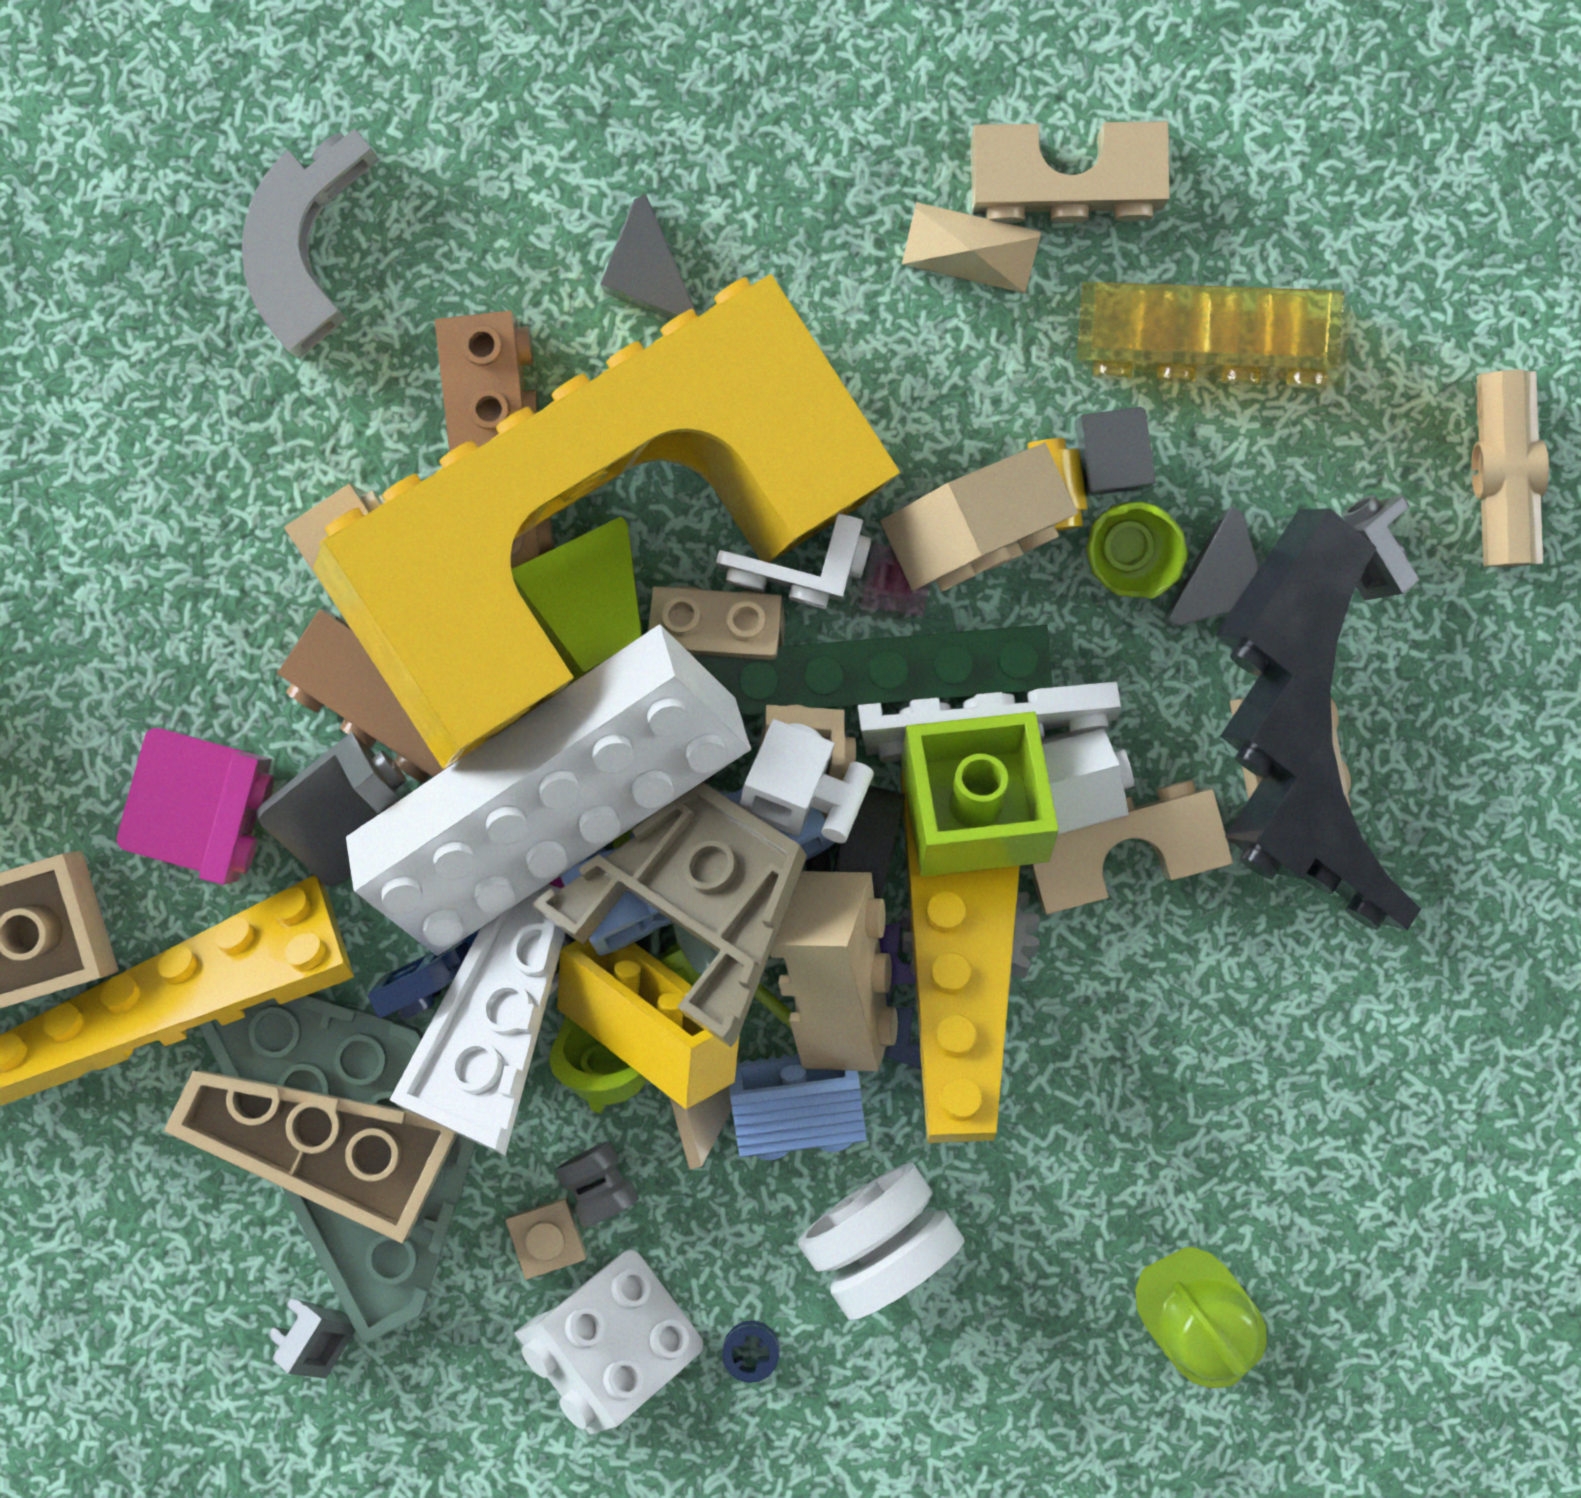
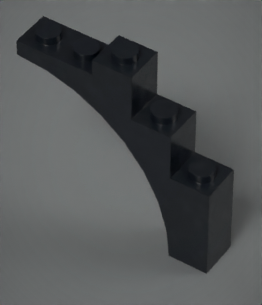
(1288, 638)

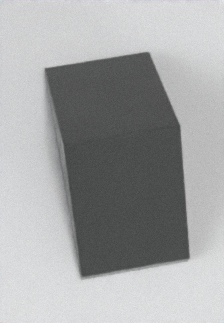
(643, 266)
(1218, 573)

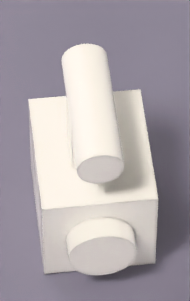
(1086, 778)
(792, 779)

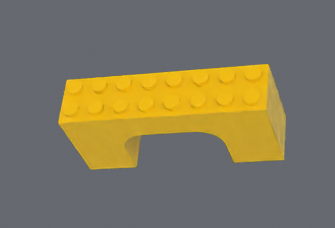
(720, 392)

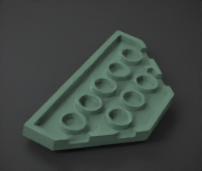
(361, 1058)

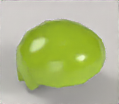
(1131, 533)

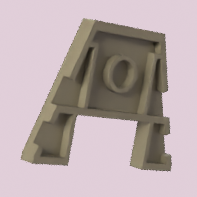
(709, 873)

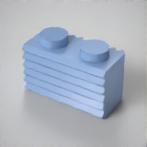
(794, 1108)

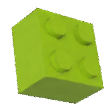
(978, 793)

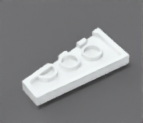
(1076, 706)
(486, 1029)

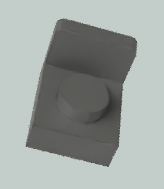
(1389, 568)

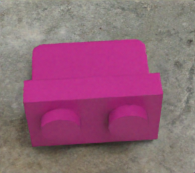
(195, 804)

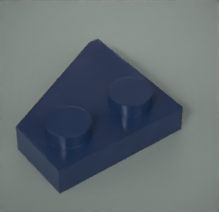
(418, 982)

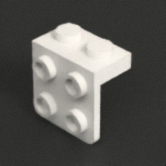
(844, 558)
(610, 1343)

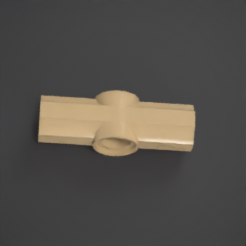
(1510, 468)

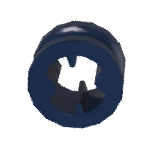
(764, 1365)

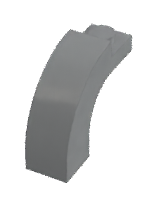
(279, 235)

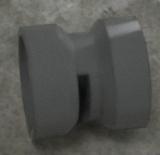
(602, 1197)

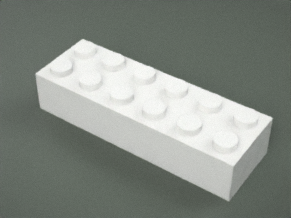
(547, 792)

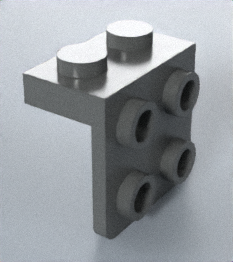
(331, 802)

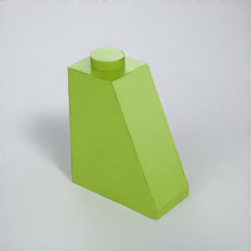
(585, 596)

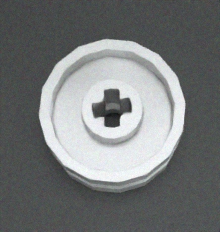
(881, 1241)

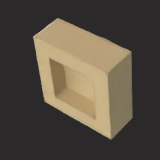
(546, 1238)

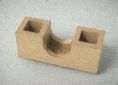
(1015, 179)
(1179, 826)

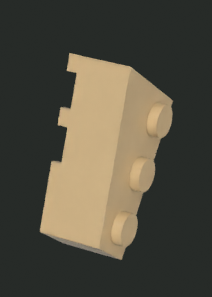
(837, 971)

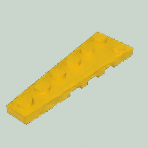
(263, 953)
(962, 990)

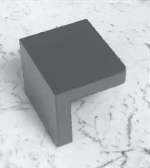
(1115, 451)

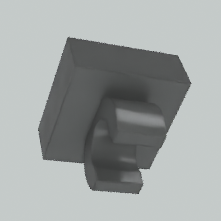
(313, 1340)

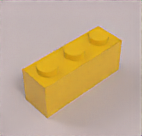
(633, 1011)

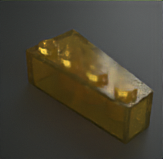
(1215, 333)

